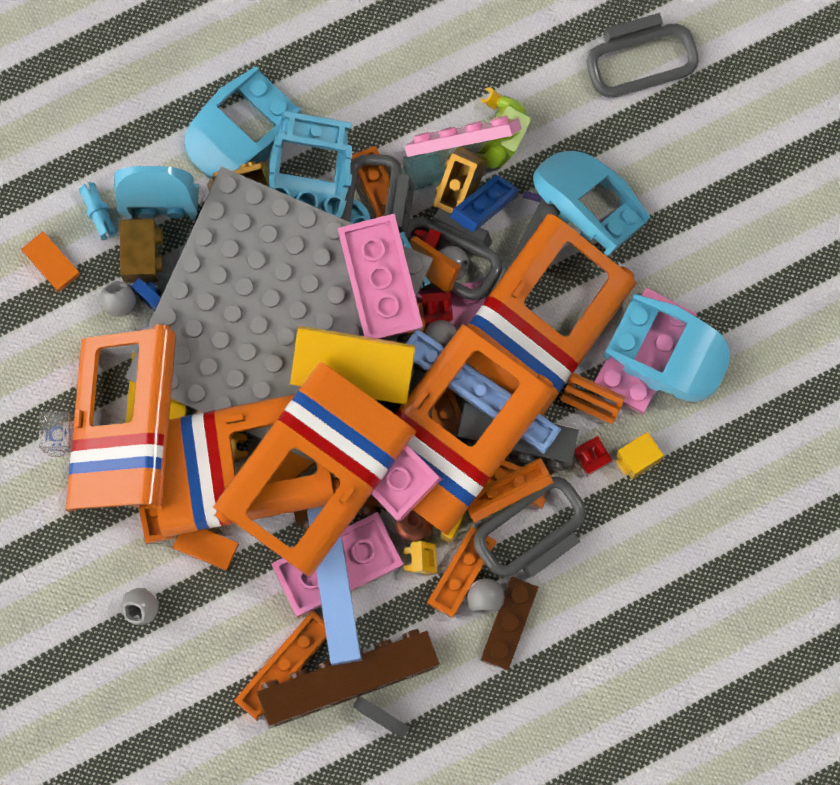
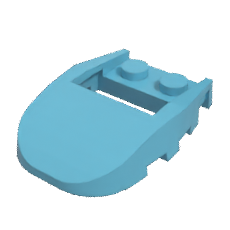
(317, 133)
(218, 142)
(569, 177)
(155, 191)
(695, 363)

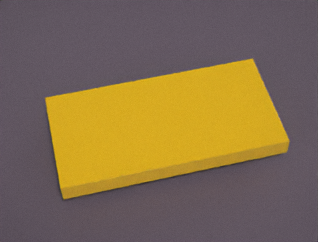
(371, 364)

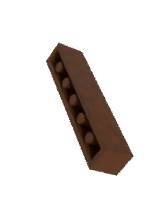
(339, 683)

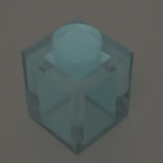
(423, 169)

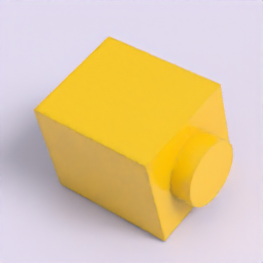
(638, 456)

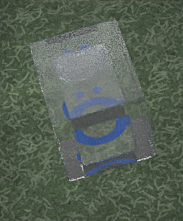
(55, 433)

